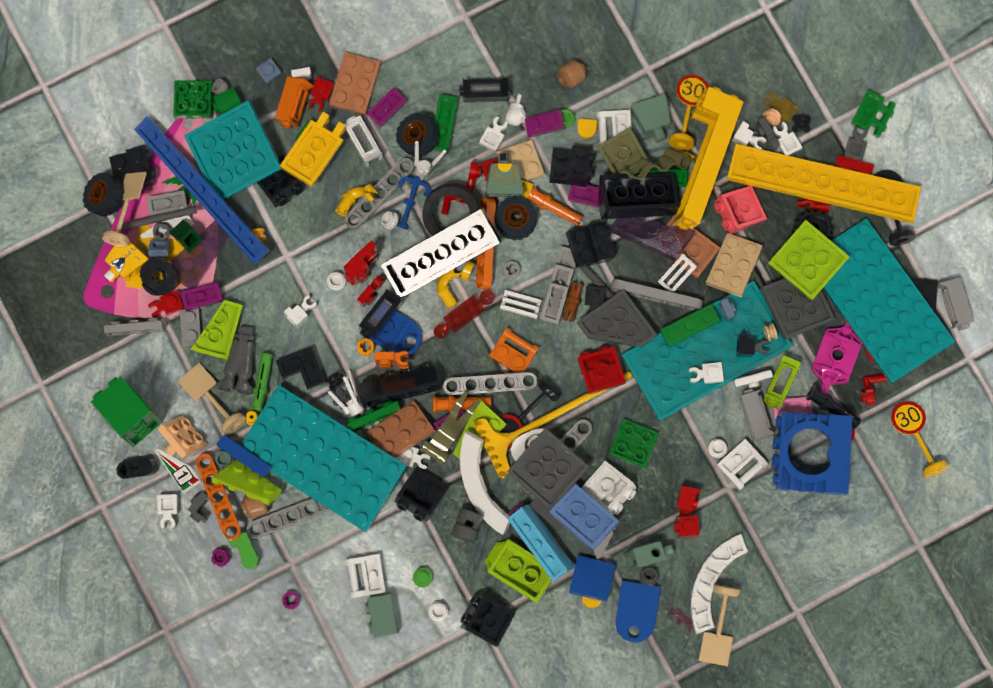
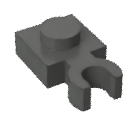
(765, 130)
(855, 147)

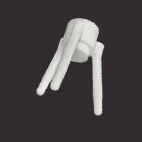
(424, 167)
(355, 405)

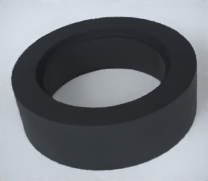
(441, 191)

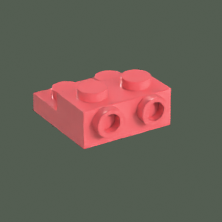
(739, 209)

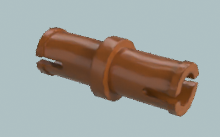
(572, 302)

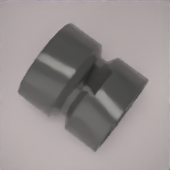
(465, 532)

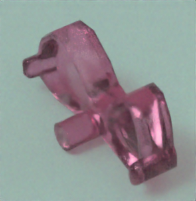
(681, 619)

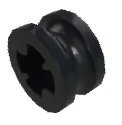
(334, 380)

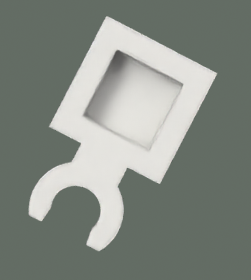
(493, 137)
(788, 142)
(710, 373)
(411, 456)
(167, 506)

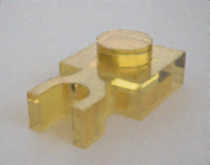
(783, 106)

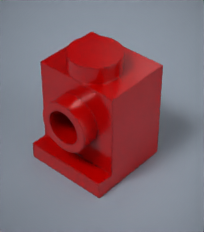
(687, 500)

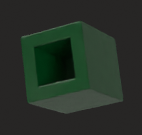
(185, 236)

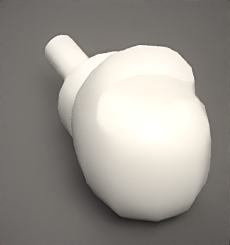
(515, 113)

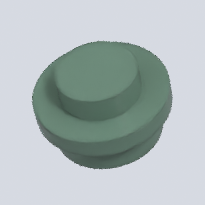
(223, 459)

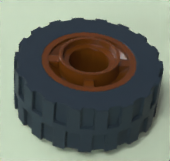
(414, 125)
(103, 194)
(521, 208)

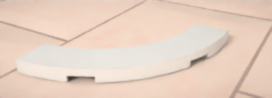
(475, 485)
(707, 578)

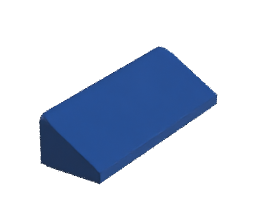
(244, 456)

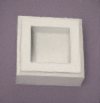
(303, 73)

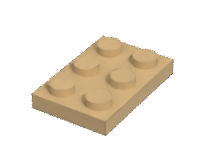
(734, 265)

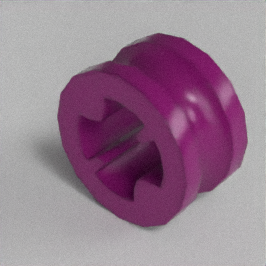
(289, 594)

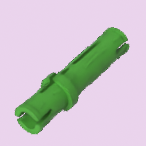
(260, 389)

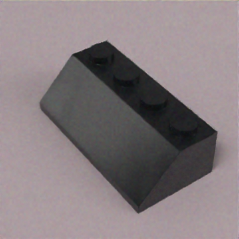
(636, 198)
(399, 386)

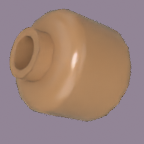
(571, 74)
(253, 507)

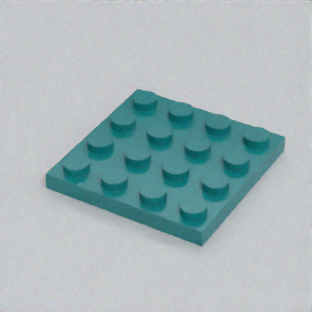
(233, 150)

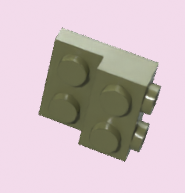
(622, 152)

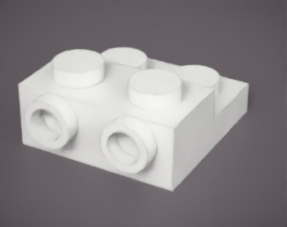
(609, 488)

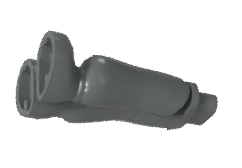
(239, 363)

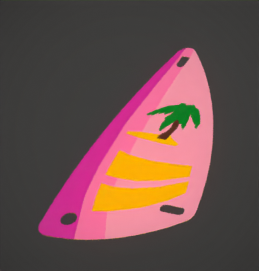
(129, 296)

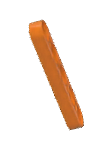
(485, 259)
(221, 505)

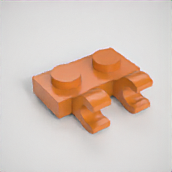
(388, 359)

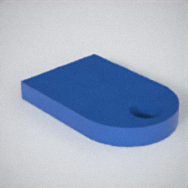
(395, 334)
(636, 609)

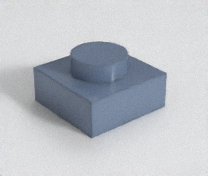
(268, 71)
(158, 248)
(727, 309)

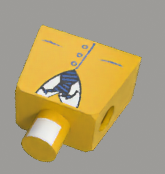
(124, 262)

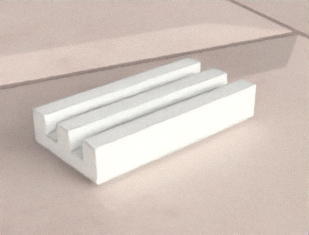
(688, 261)
(522, 297)

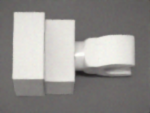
(745, 135)
(298, 315)

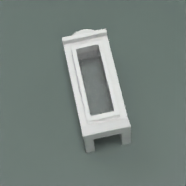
(362, 139)

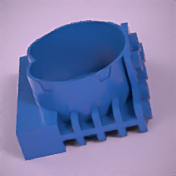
(833, 480)

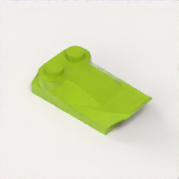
(518, 570)

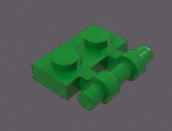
(868, 110)

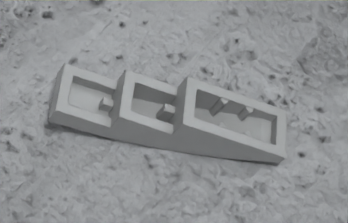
(558, 286)

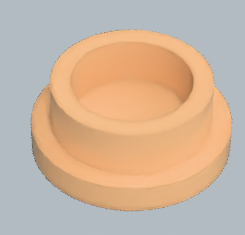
(772, 116)

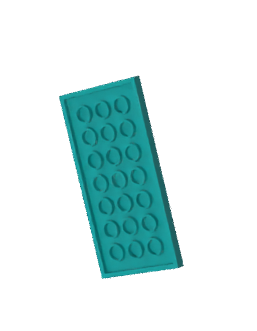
(884, 305)
(664, 370)
(323, 458)

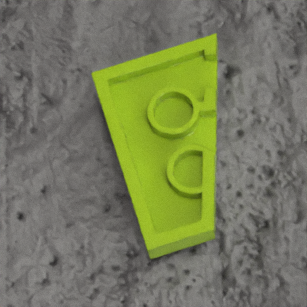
(220, 331)
(481, 411)
(243, 479)

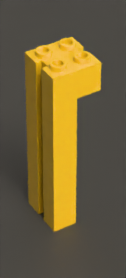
(720, 114)

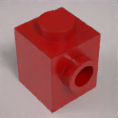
(687, 527)

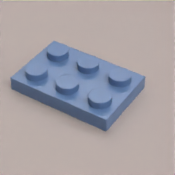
(584, 517)

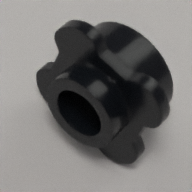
(805, 119)

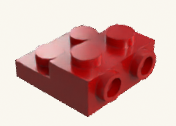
(357, 268)
(601, 369)

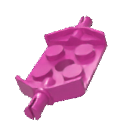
(826, 367)

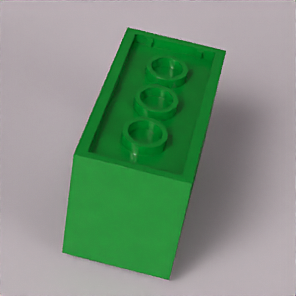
(125, 411)

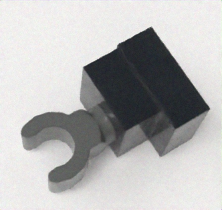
(746, 347)

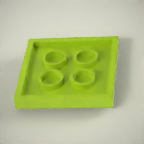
(808, 260)

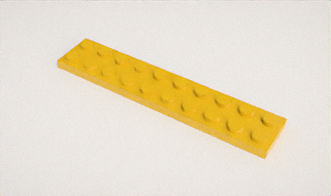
(824, 183)

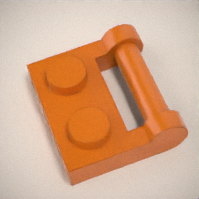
(510, 357)

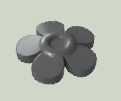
(344, 397)

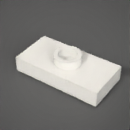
(752, 381)

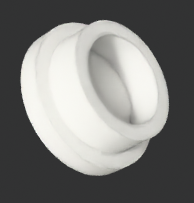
(390, 220)
(336, 281)
(717, 448)
(438, 611)

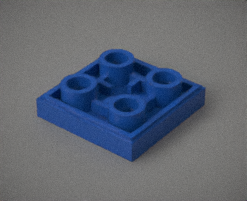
(592, 578)

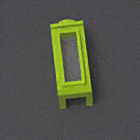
(781, 382)

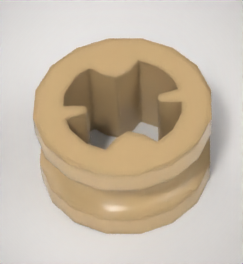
(770, 332)

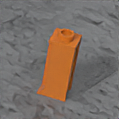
(292, 102)

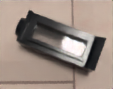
(484, 90)
(380, 315)

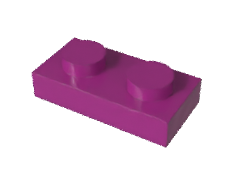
(386, 107)
(544, 123)
(584, 195)
(201, 296)

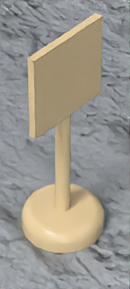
(132, 189)
(199, 382)
(717, 647)

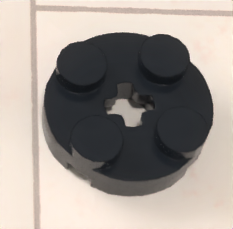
(169, 274)

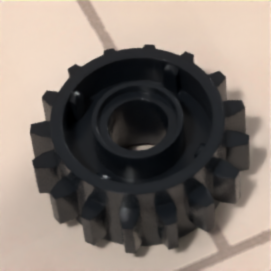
(816, 219)

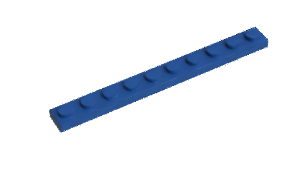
(201, 190)

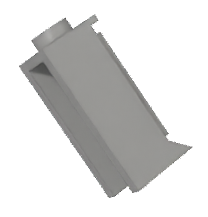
(956, 303)
(755, 415)

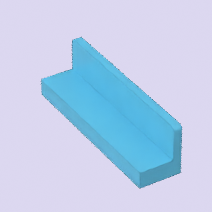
(541, 542)

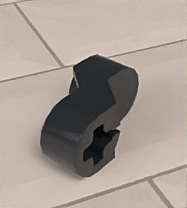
(145, 467)

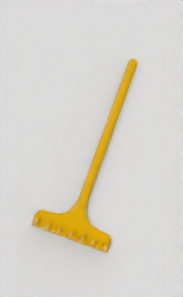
(498, 443)

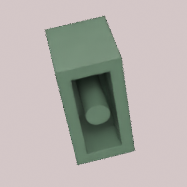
(382, 616)

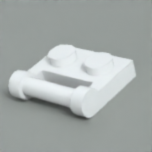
(620, 122)
(737, 460)
(372, 576)

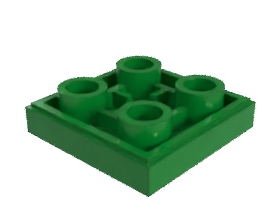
(192, 99)
(633, 443)

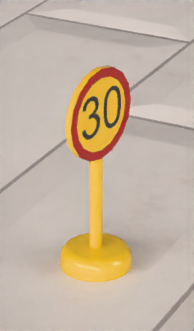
(688, 91)
(910, 419)

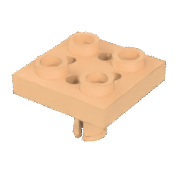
(181, 437)

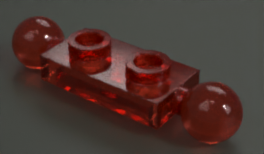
(464, 314)

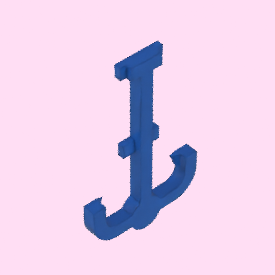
(415, 181)

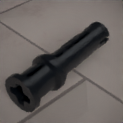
(826, 402)

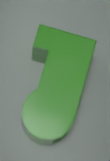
(249, 557)

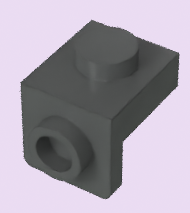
(198, 503)

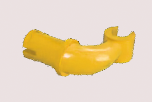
(350, 198)
(443, 288)

